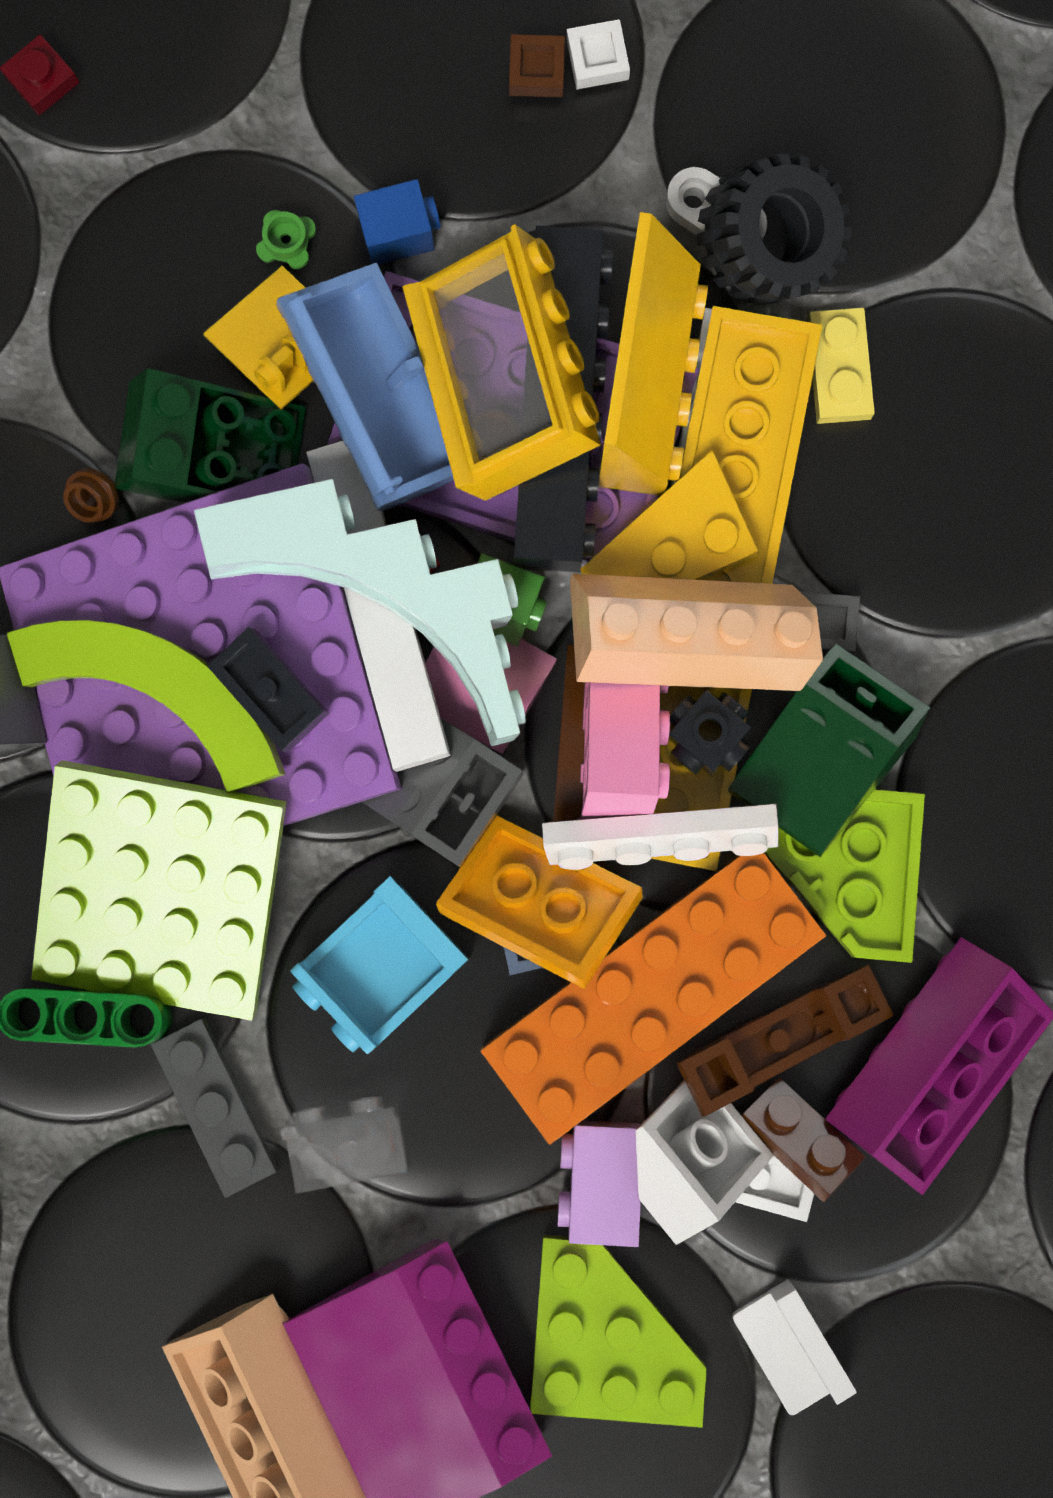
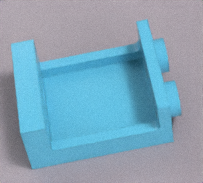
(378, 967)

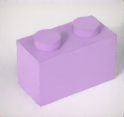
(603, 1184)

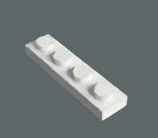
(681, 834)

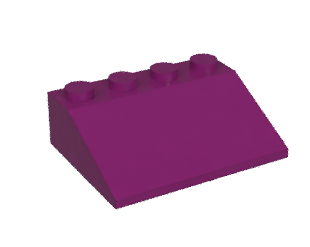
(417, 1382)

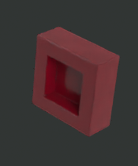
(39, 75)

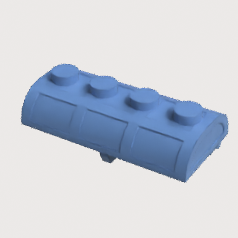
(371, 382)

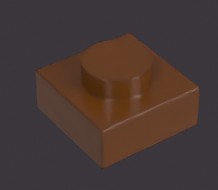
(536, 65)

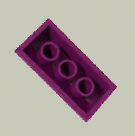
(941, 1064)

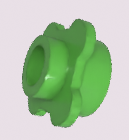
(278, 225)

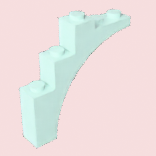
(306, 536)

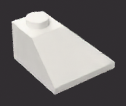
(694, 1164)

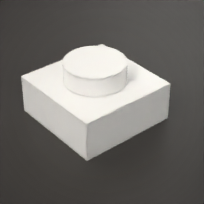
(598, 54)

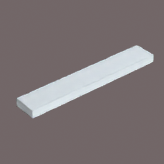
(386, 640)

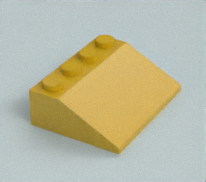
(652, 364)

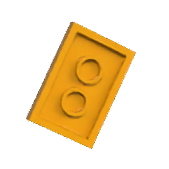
(536, 908)

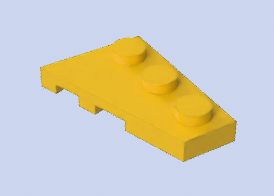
(683, 533)

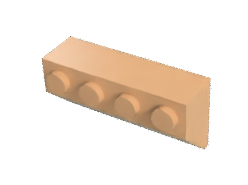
(693, 633)
(260, 1407)

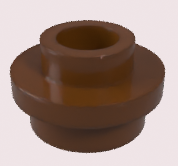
(90, 495)

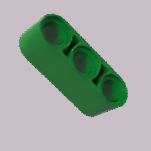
(58, 1019)

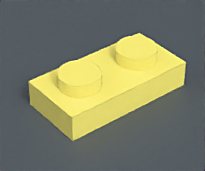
(842, 367)

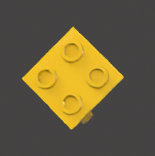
(260, 341)

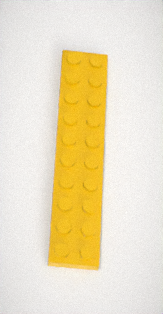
(752, 417)

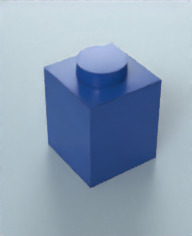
(397, 222)

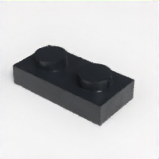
(268, 689)

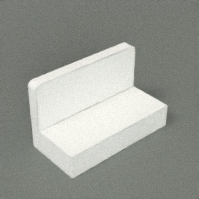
(792, 1349)

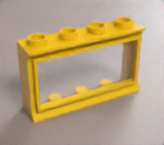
(502, 365)

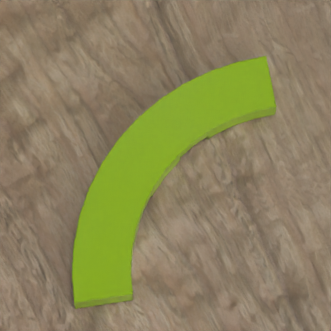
(163, 672)

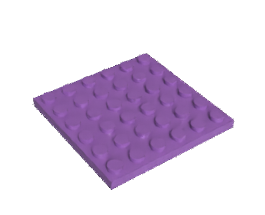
(159, 583)

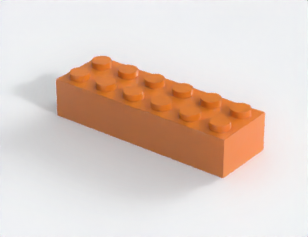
(652, 993)

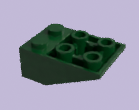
(201, 437)
(830, 749)

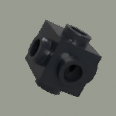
(710, 755)

